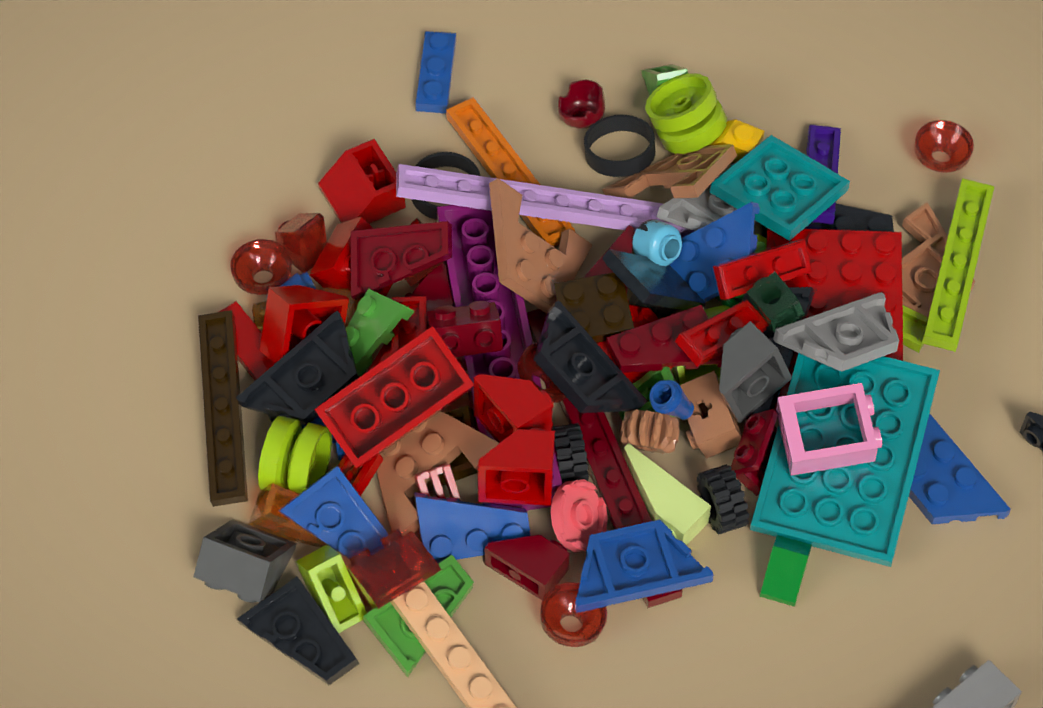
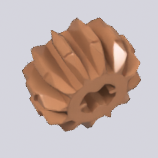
(650, 431)

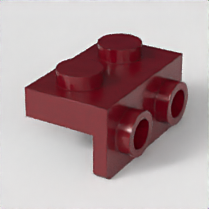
(468, 328)
(755, 449)

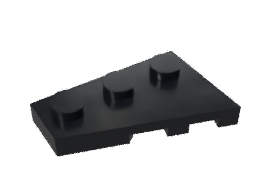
(300, 631)

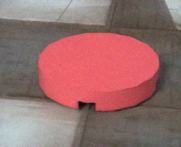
(577, 514)

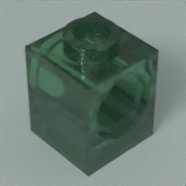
(782, 312)

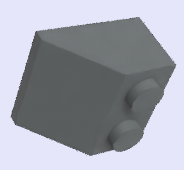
(750, 371)
(243, 560)

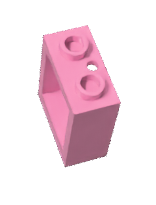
(833, 457)

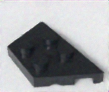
(582, 367)
(305, 375)

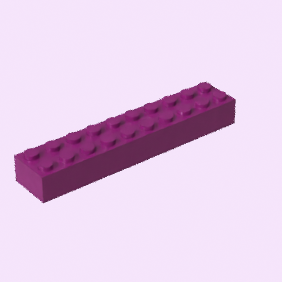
(474, 278)

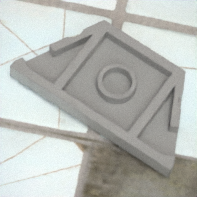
(695, 212)
(843, 334)

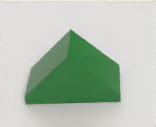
(785, 570)

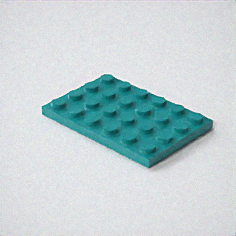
(859, 505)

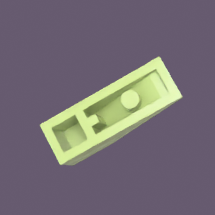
(667, 497)

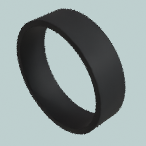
(443, 159)
(623, 167)

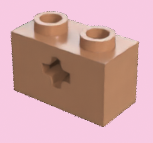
(720, 429)

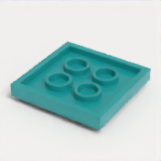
(783, 183)

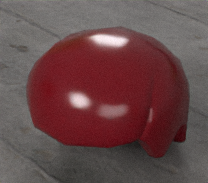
(582, 104)

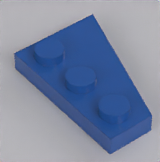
(336, 514)
(465, 527)

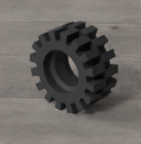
(570, 452)
(726, 499)

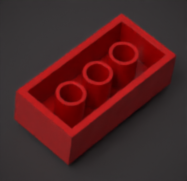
(395, 397)

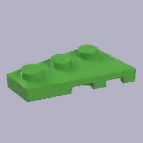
(373, 325)
(448, 586)

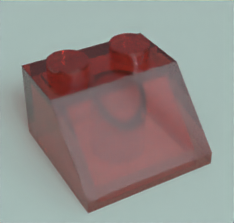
(390, 568)

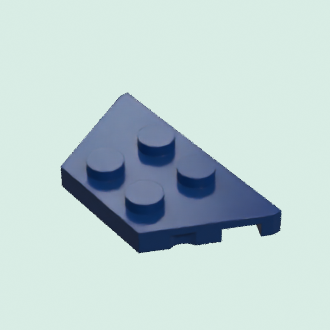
(716, 244)
(948, 483)
(636, 565)

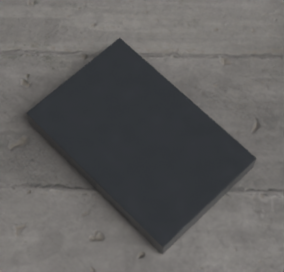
(651, 281)

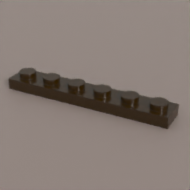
(222, 409)

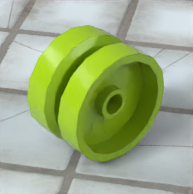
(686, 113)
(294, 455)

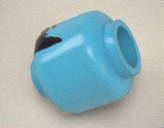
(657, 242)

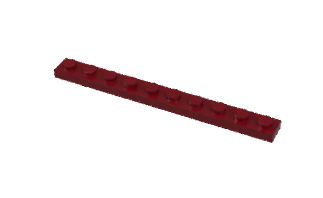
(606, 465)

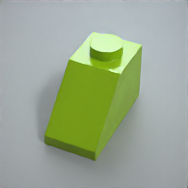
(332, 587)

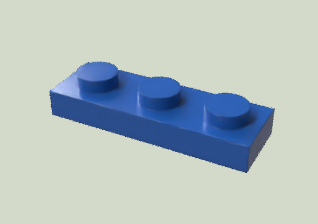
(436, 72)

